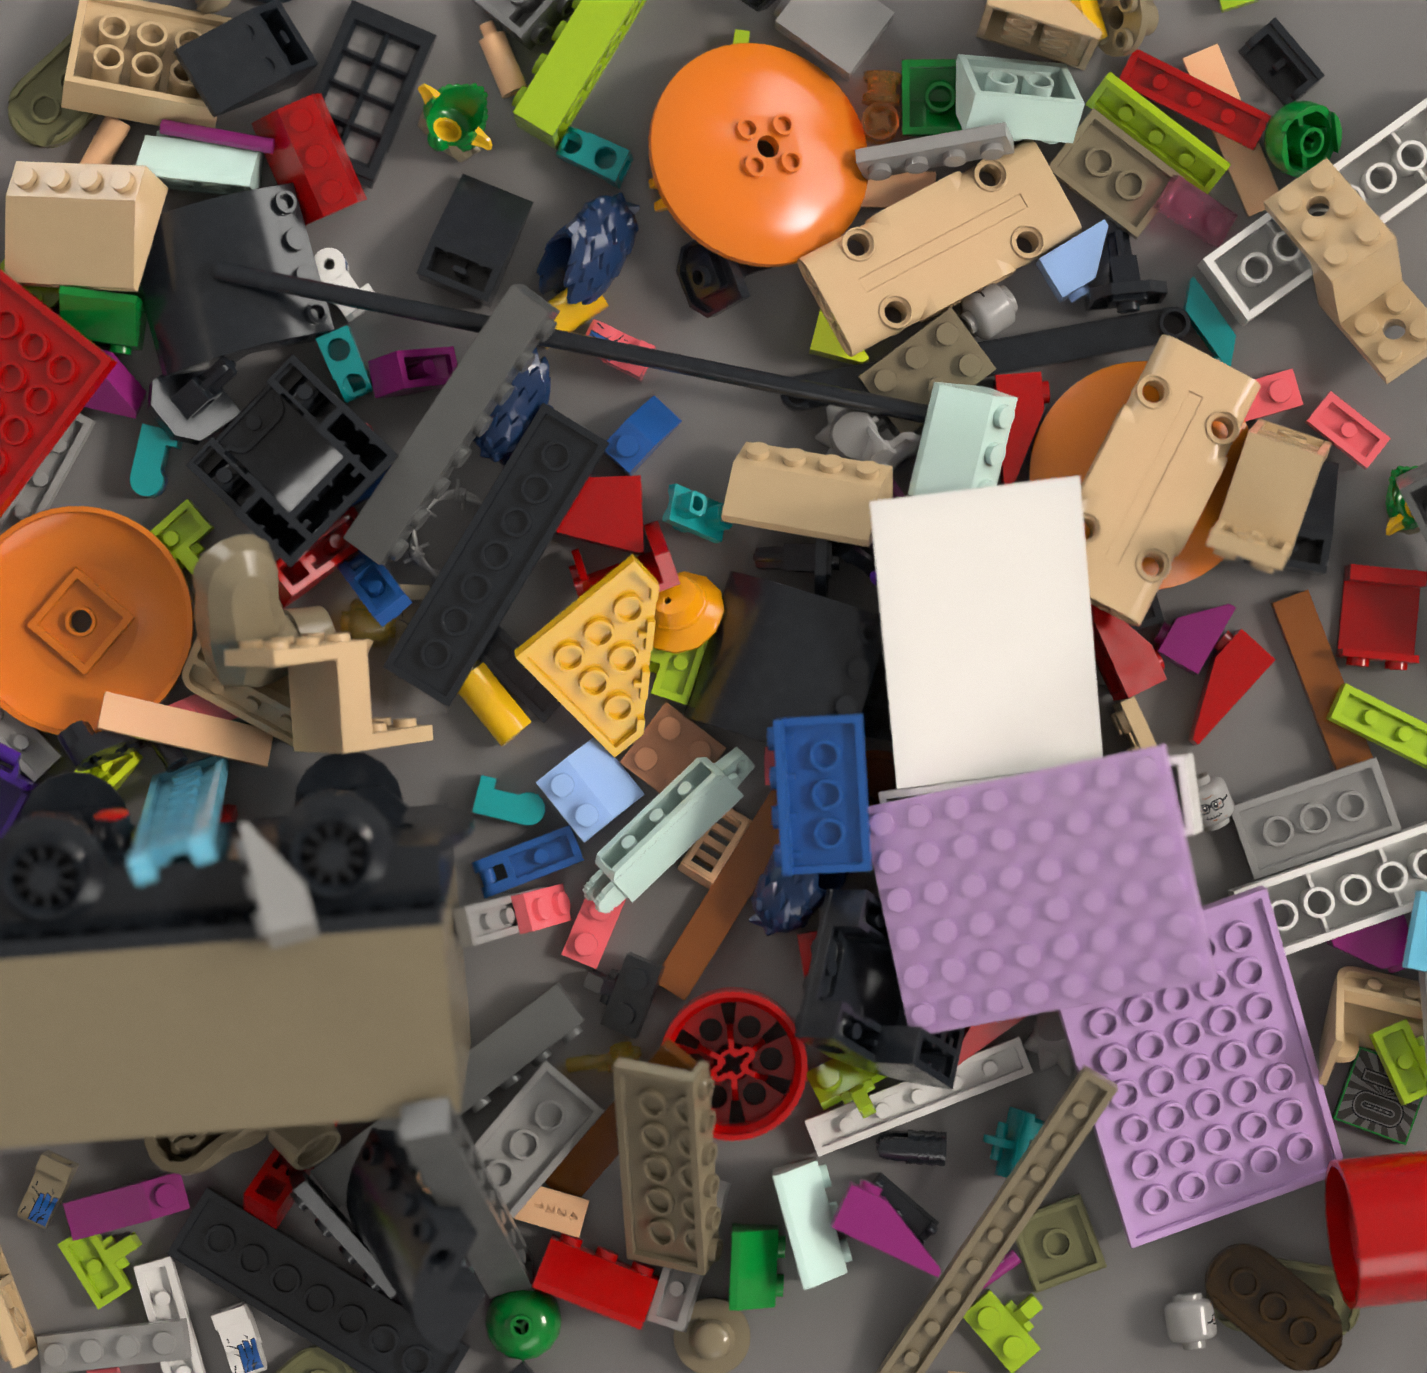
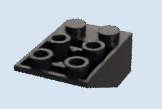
(247, 58)
(474, 240)
(1316, 532)

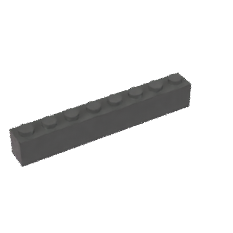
(451, 424)
(490, 1065)
(459, 1178)

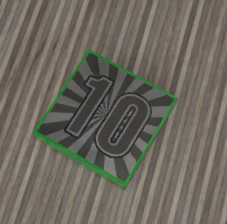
(1371, 1102)

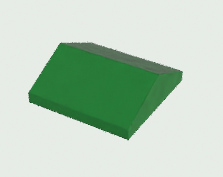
(928, 97)

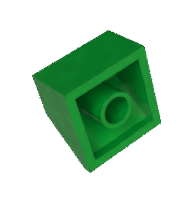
(105, 318)
(754, 1266)

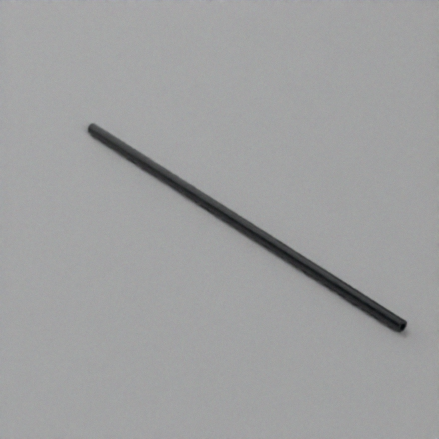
(575, 343)

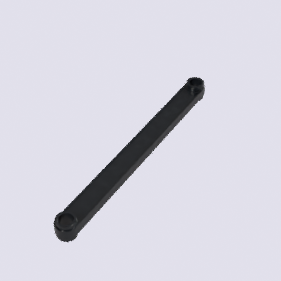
(1037, 348)

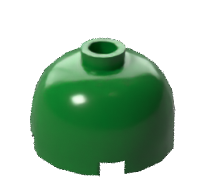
(1302, 137)
(536, 1309)

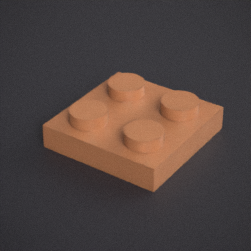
(669, 748)

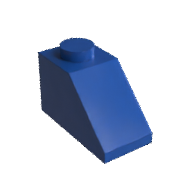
(641, 435)

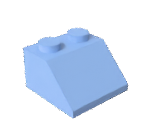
(590, 789)

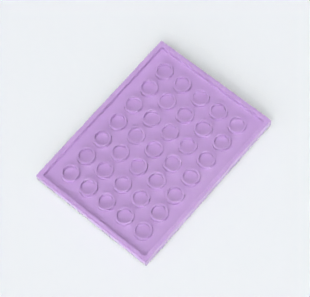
(1039, 891)
(1210, 1083)

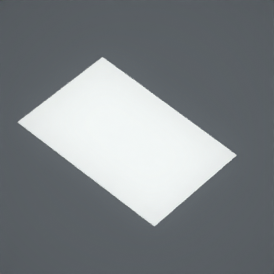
(987, 631)

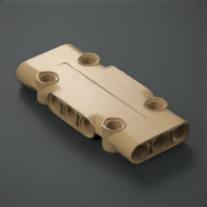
(939, 247)
(1158, 472)

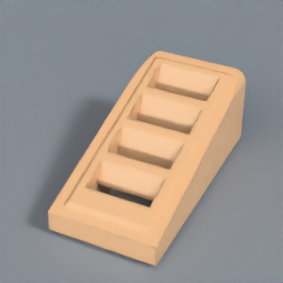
(700, 874)

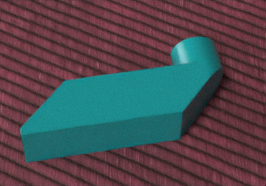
(1209, 323)

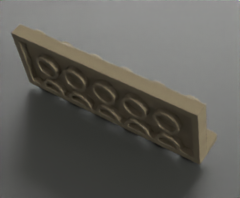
(668, 1165)

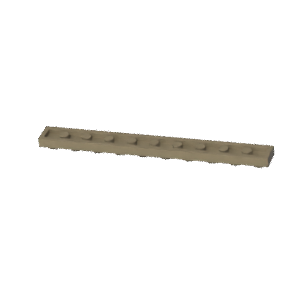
(1001, 1223)

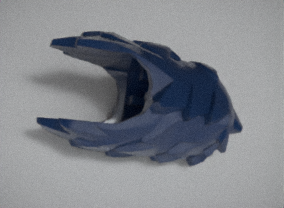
(589, 249)
(517, 413)
(789, 902)

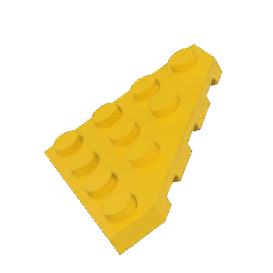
(600, 655)

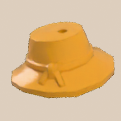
(690, 616)

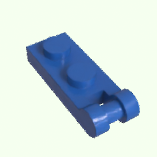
(375, 587)
(529, 860)

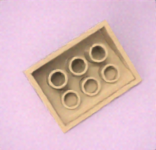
(1041, 28)
(127, 63)
(81, 224)

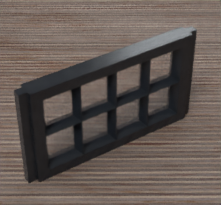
(371, 83)

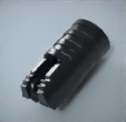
(913, 1147)

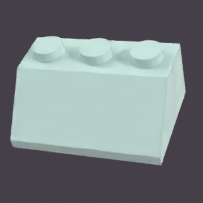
(1030, 96)
(201, 165)
(962, 439)
(808, 1221)

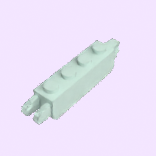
(666, 829)

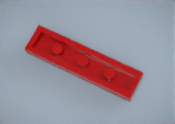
(1195, 99)

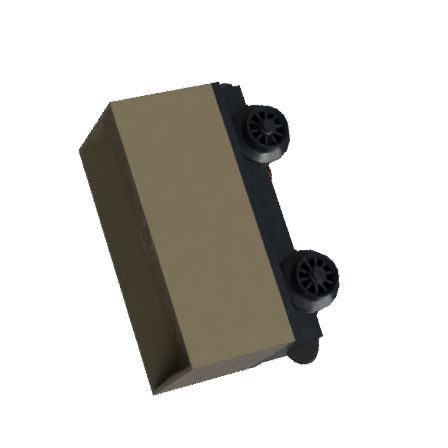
(172, 1012)

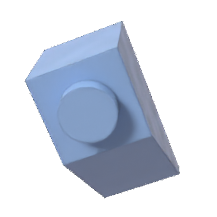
(1074, 263)

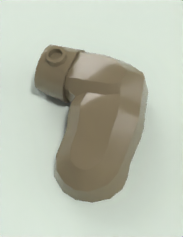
(241, 602)
(197, 1152)

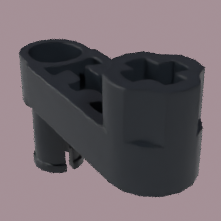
(93, 749)

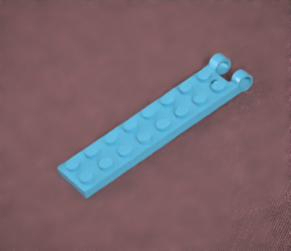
(179, 818)

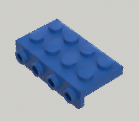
(820, 794)

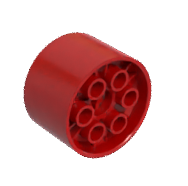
(775, 1106)
(1378, 1228)

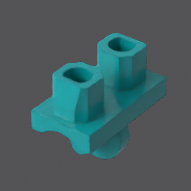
(695, 514)
(1012, 1139)

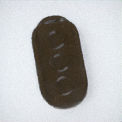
(1274, 1307)

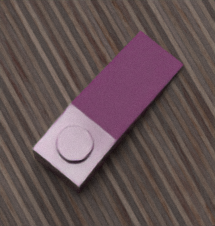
(126, 1205)
(875, 1222)

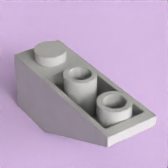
(282, 897)

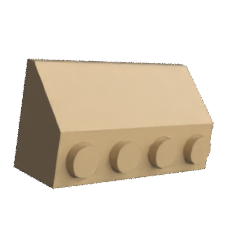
(805, 493)

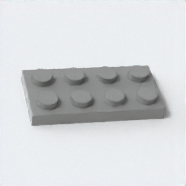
(1315, 818)
(535, 1134)

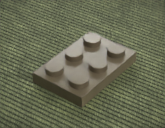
(1113, 173)
(936, 353)

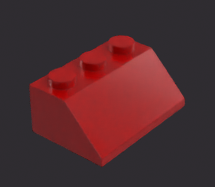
(311, 157)
(597, 1280)

